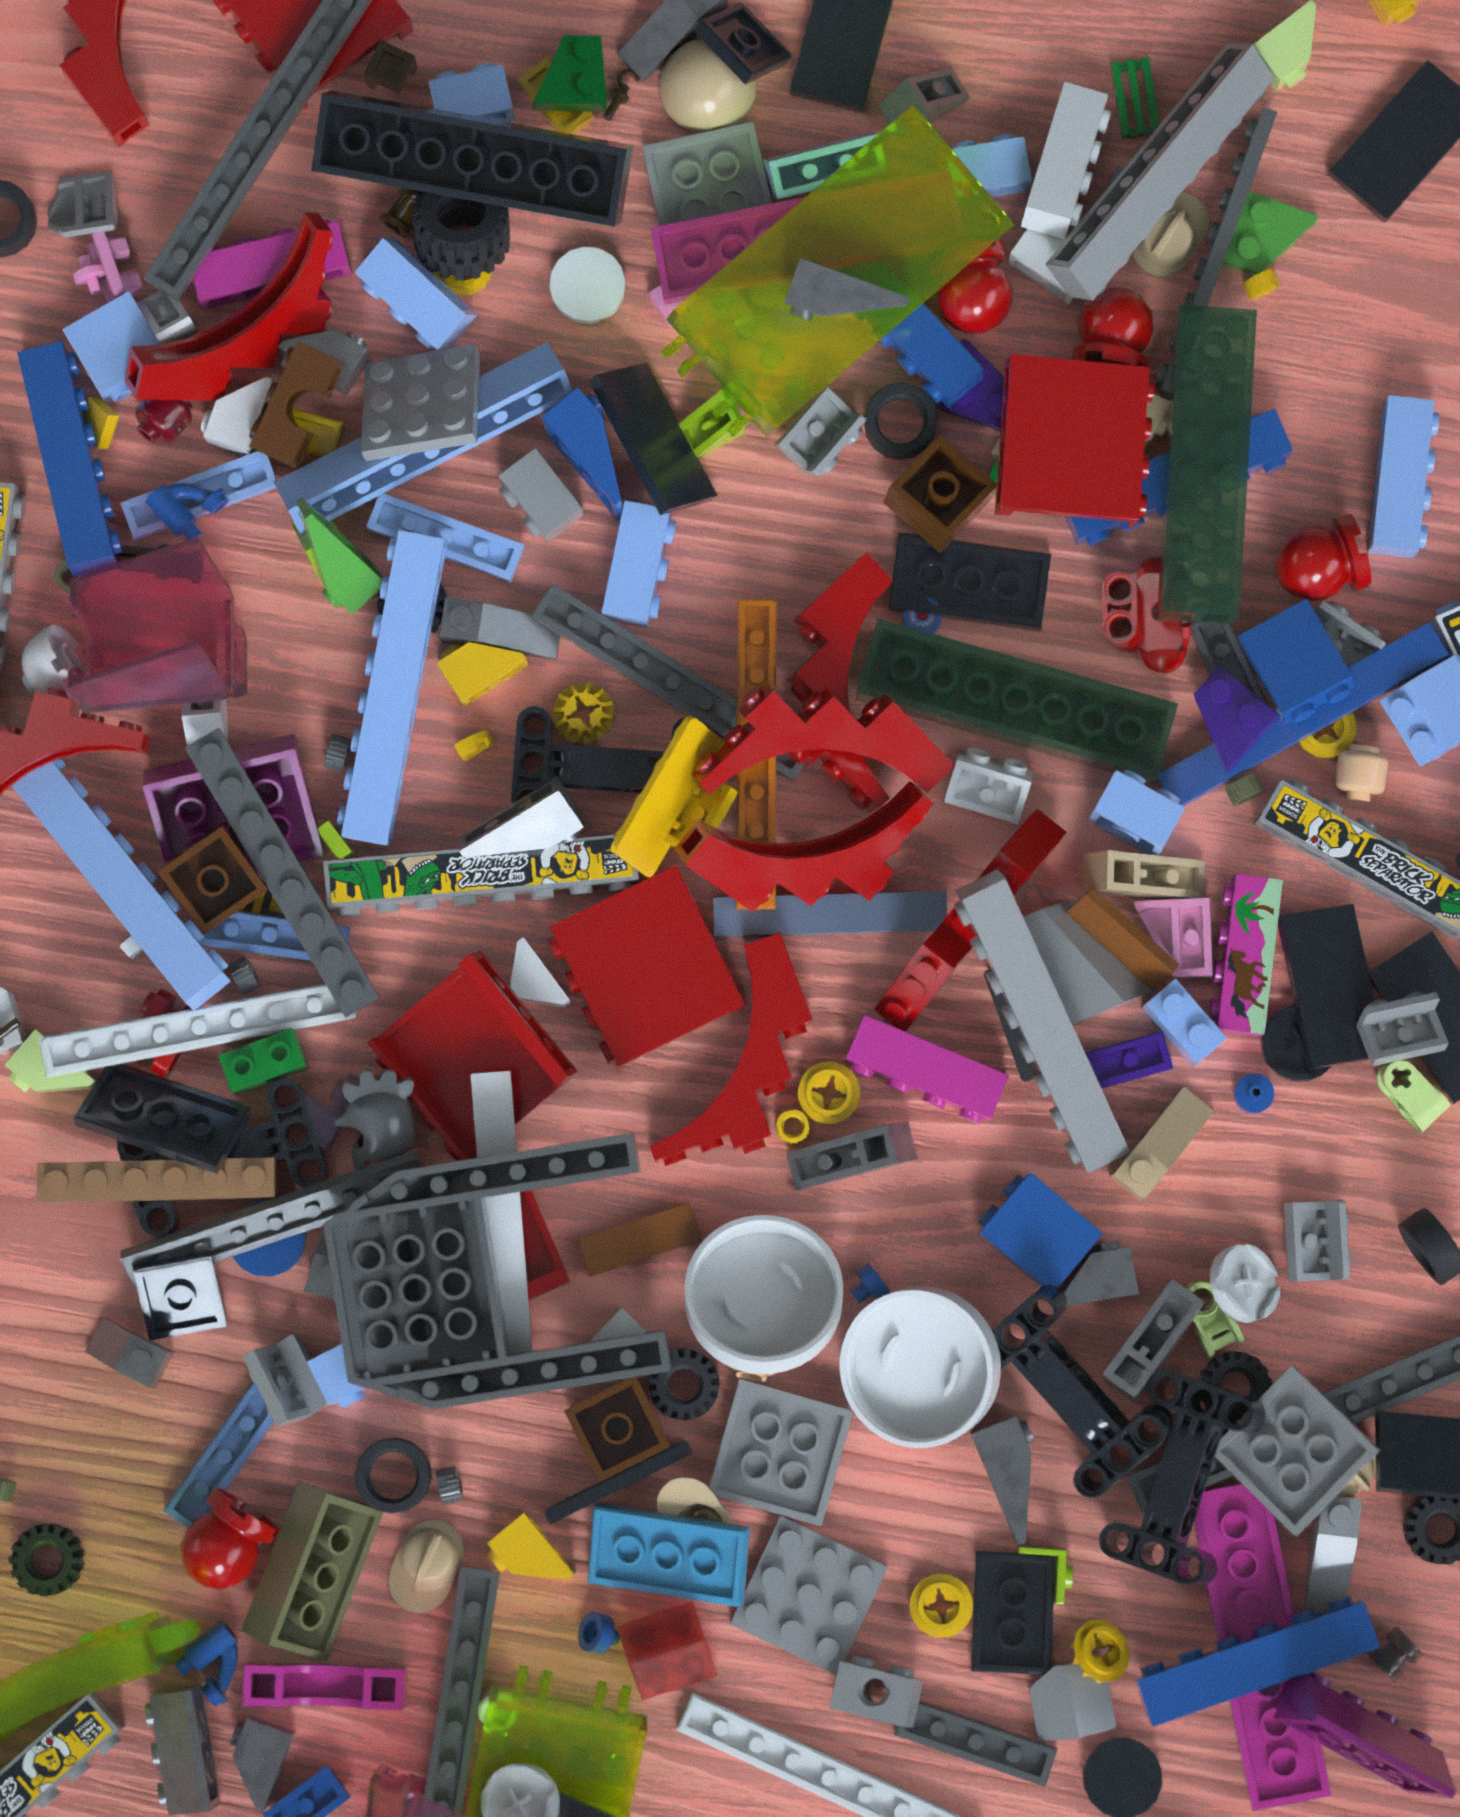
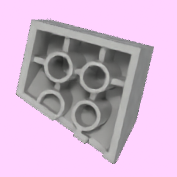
(1080, 967)

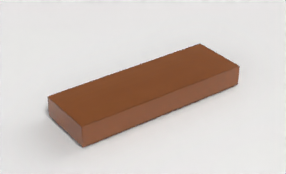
(1122, 938)
(639, 1239)

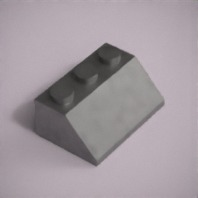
(183, 1751)

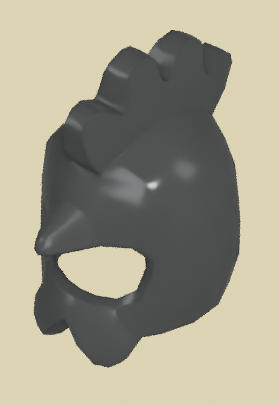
(381, 1115)

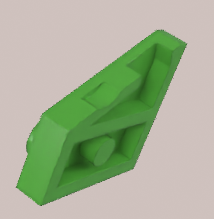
(1265, 233)

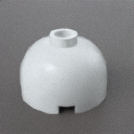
(49, 658)

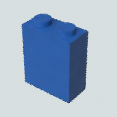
(1296, 662)
(1038, 1231)

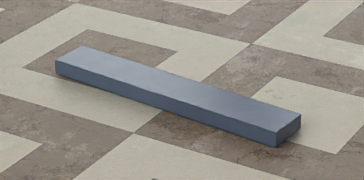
(834, 915)

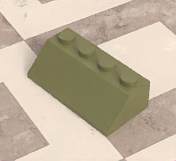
(312, 1571)

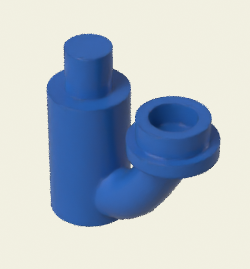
(167, 506)
(201, 1652)

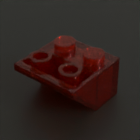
(667, 1649)

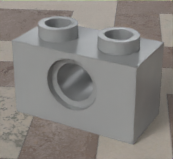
(853, 1695)

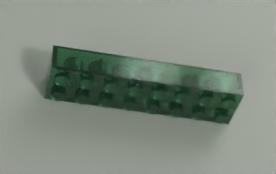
(1207, 464)
(1017, 701)

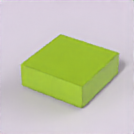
(336, 843)

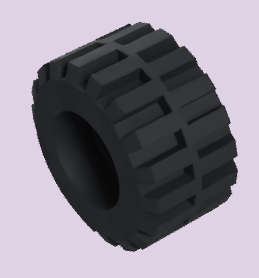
(460, 251)

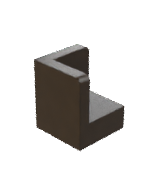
(390, 67)

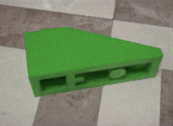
(344, 570)

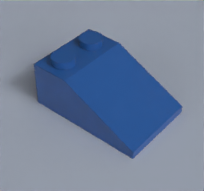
(580, 435)

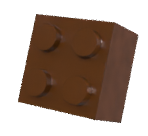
(940, 493)
(213, 878)
(617, 1428)

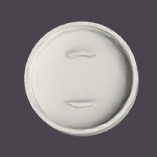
(763, 1294)
(920, 1366)

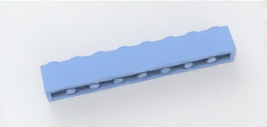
(505, 400)
(393, 687)
(123, 883)

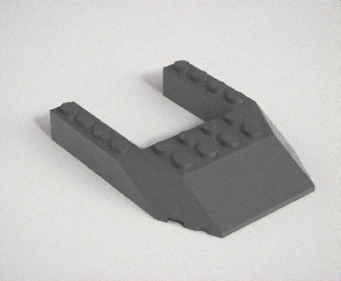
(424, 1288)

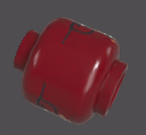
(163, 419)

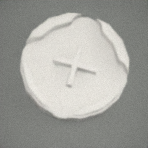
(587, 285)
(1244, 1283)
(520, 1792)

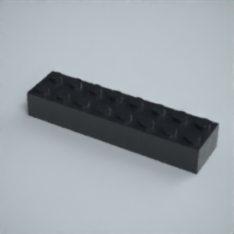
(472, 158)

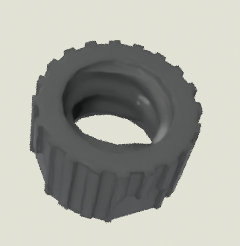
(337, 752)
(244, 975)
(449, 1485)

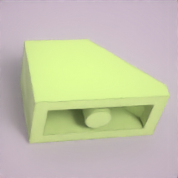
(1289, 47)
(29, 1070)

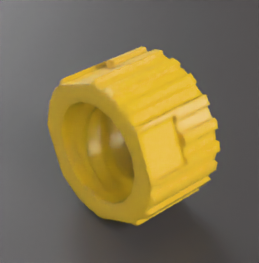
(1261, 284)
(792, 1138)

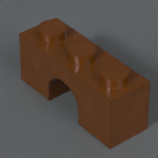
(304, 372)

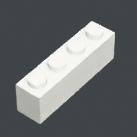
(1065, 159)

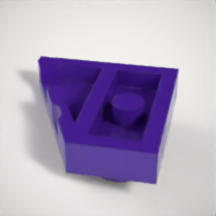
(983, 401)
(1232, 716)

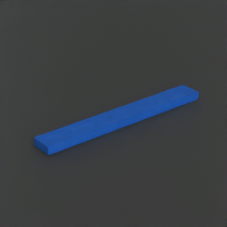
(1371, 679)

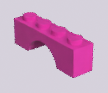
(324, 1685)

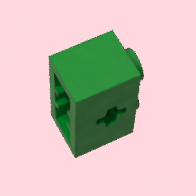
(263, 1062)

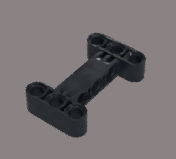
(578, 765)
(259, 1141)
(1076, 1394)
(1182, 1478)

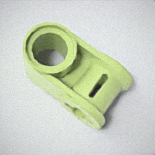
(1415, 1099)
(1211, 1322)

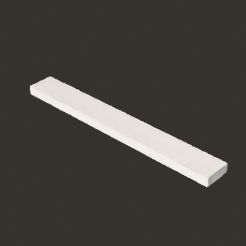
(189, 1030)
(497, 1136)
(801, 1763)

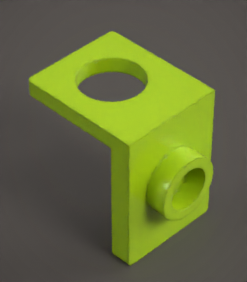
(1063, 1571)

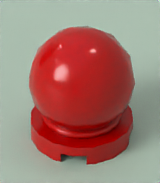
(979, 294)
(1115, 328)
(1320, 561)
(223, 1544)

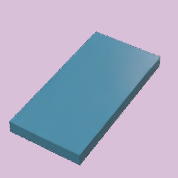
(669, 1555)

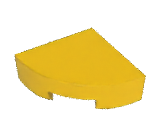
(103, 421)
(474, 745)

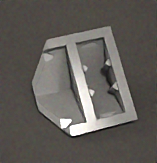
(84, 205)
(1070, 1705)

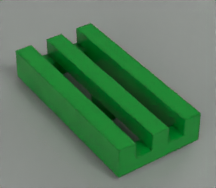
(1130, 67)

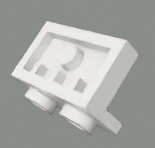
(989, 785)

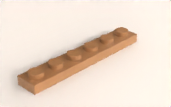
(154, 1181)

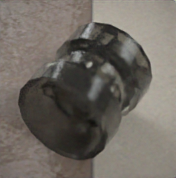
(1392, 1656)

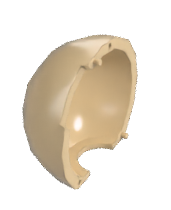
(703, 90)

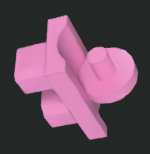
(101, 271)

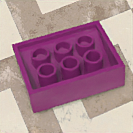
(187, 810)
(1365, 1736)

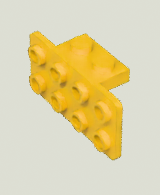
(672, 800)

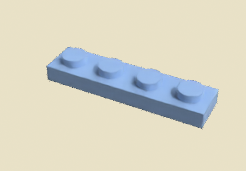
(239, 478)
(466, 543)

